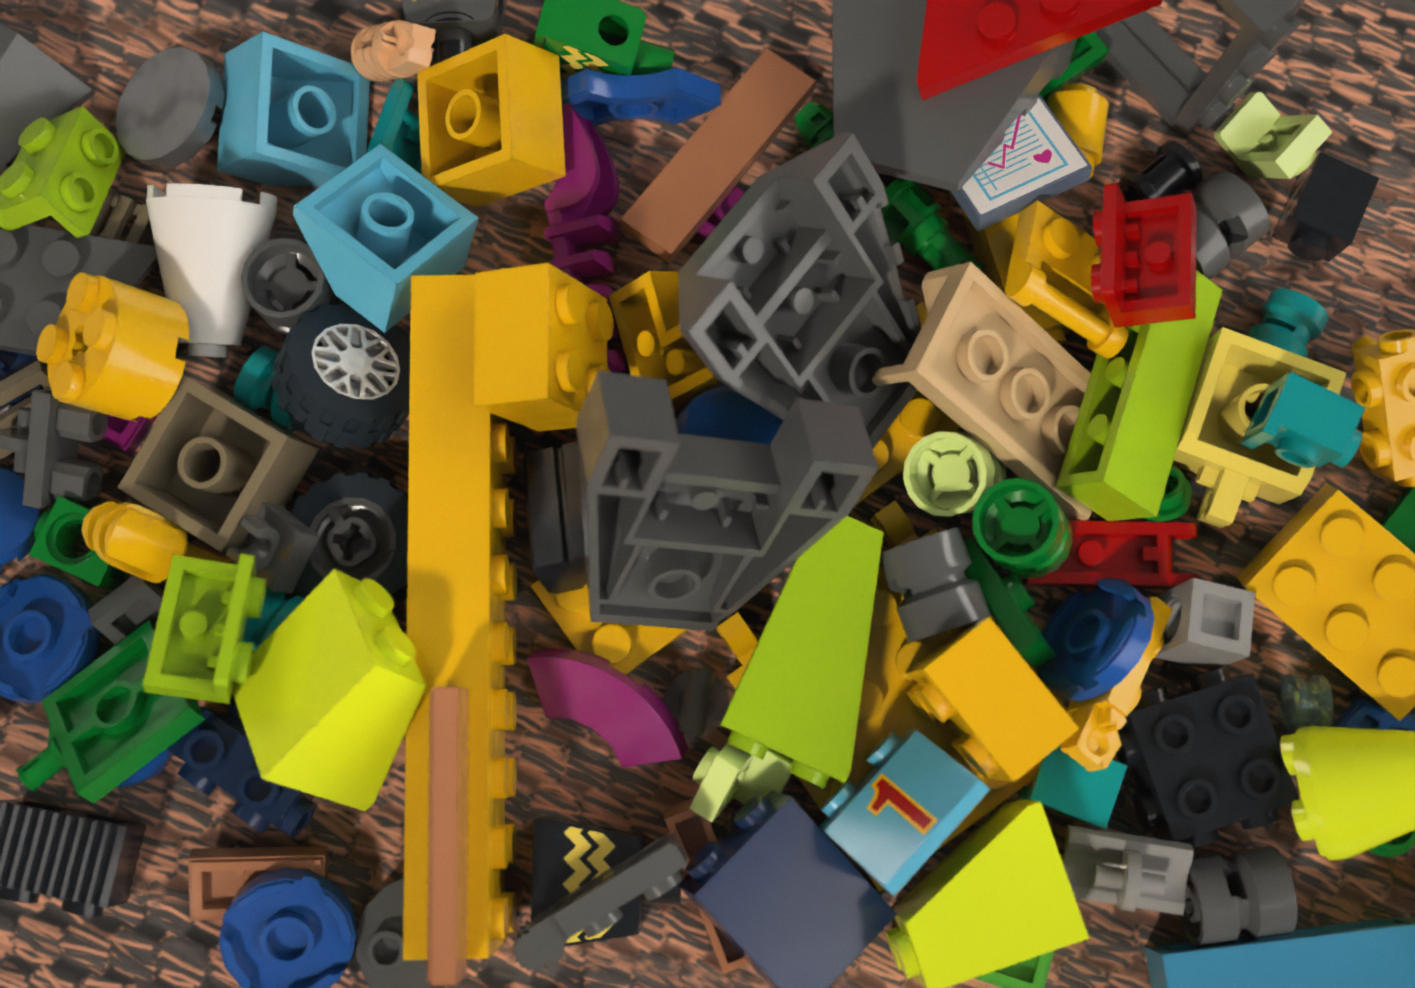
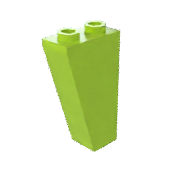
(811, 659)

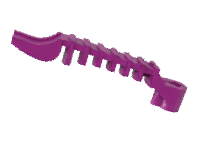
(579, 214)

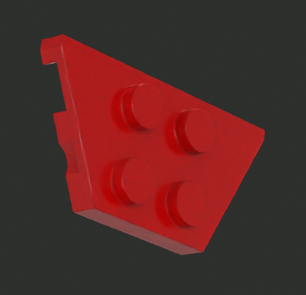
(983, 36)

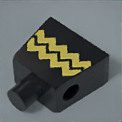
(573, 854)

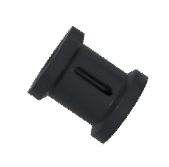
(1165, 175)

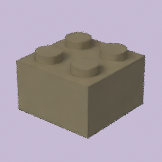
(215, 464)

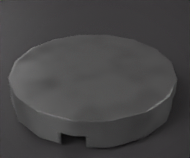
(169, 107)

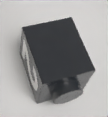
(1324, 209)

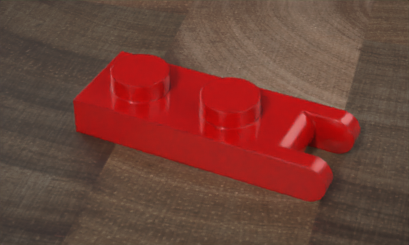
(1121, 551)

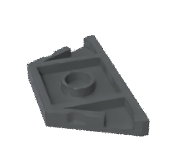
(38, 271)

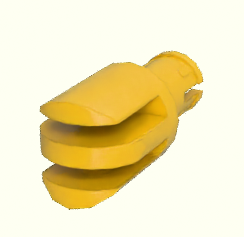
(138, 540)

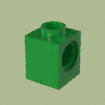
(56, 541)

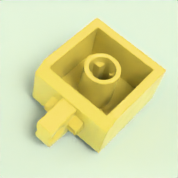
(1229, 380)

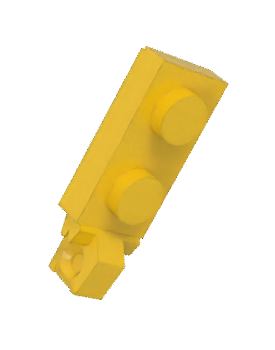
(1104, 715)

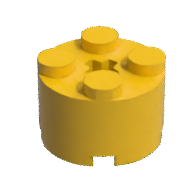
(114, 348)

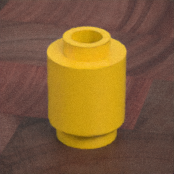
(1083, 117)

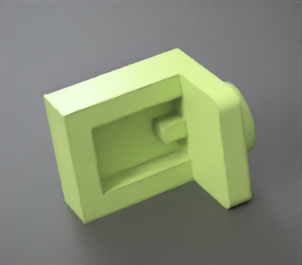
(1270, 143)
(737, 776)

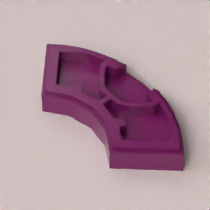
(609, 702)

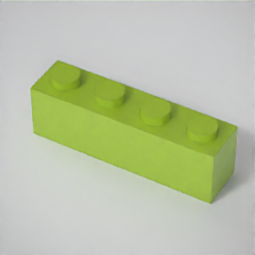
(1137, 414)

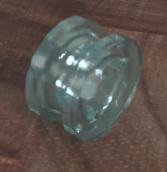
(1305, 702)

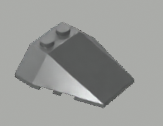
(804, 290)

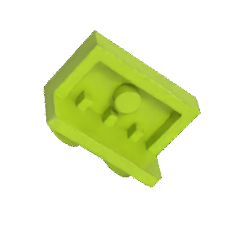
(60, 173)
(202, 629)

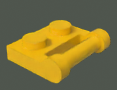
(1053, 273)

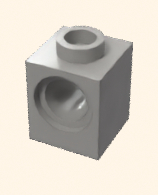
(1207, 624)

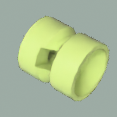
(950, 473)

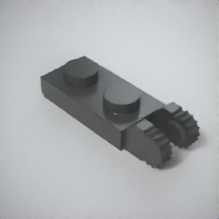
(597, 902)

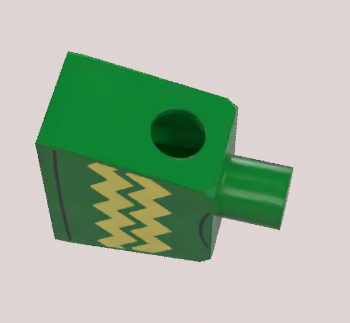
(599, 37)

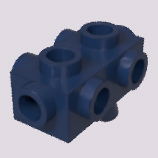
(221, 756)

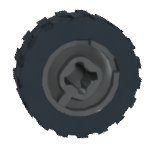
(359, 529)

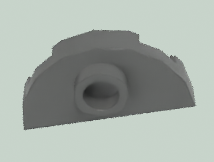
(381, 943)

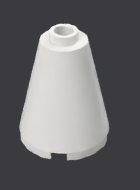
(201, 250)

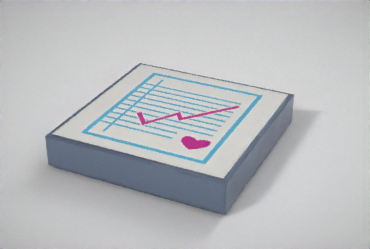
(1028, 166)

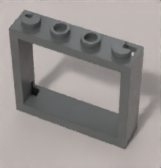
(1176, 83)

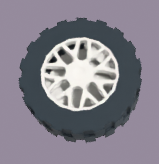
(316, 375)

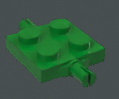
(107, 723)

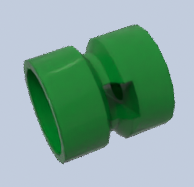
(1022, 528)

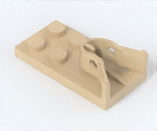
(996, 376)

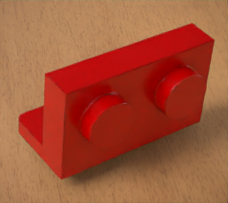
(1145, 258)

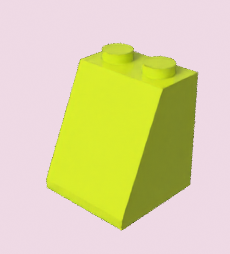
(332, 693)
(988, 902)

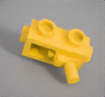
(1387, 391)

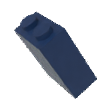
(785, 895)

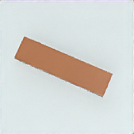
(717, 155)
(448, 836)

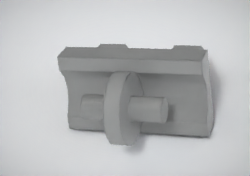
(1127, 869)

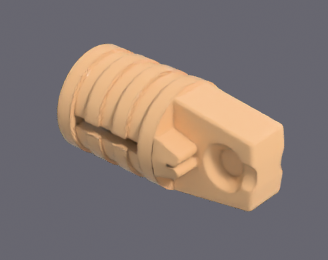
(396, 52)

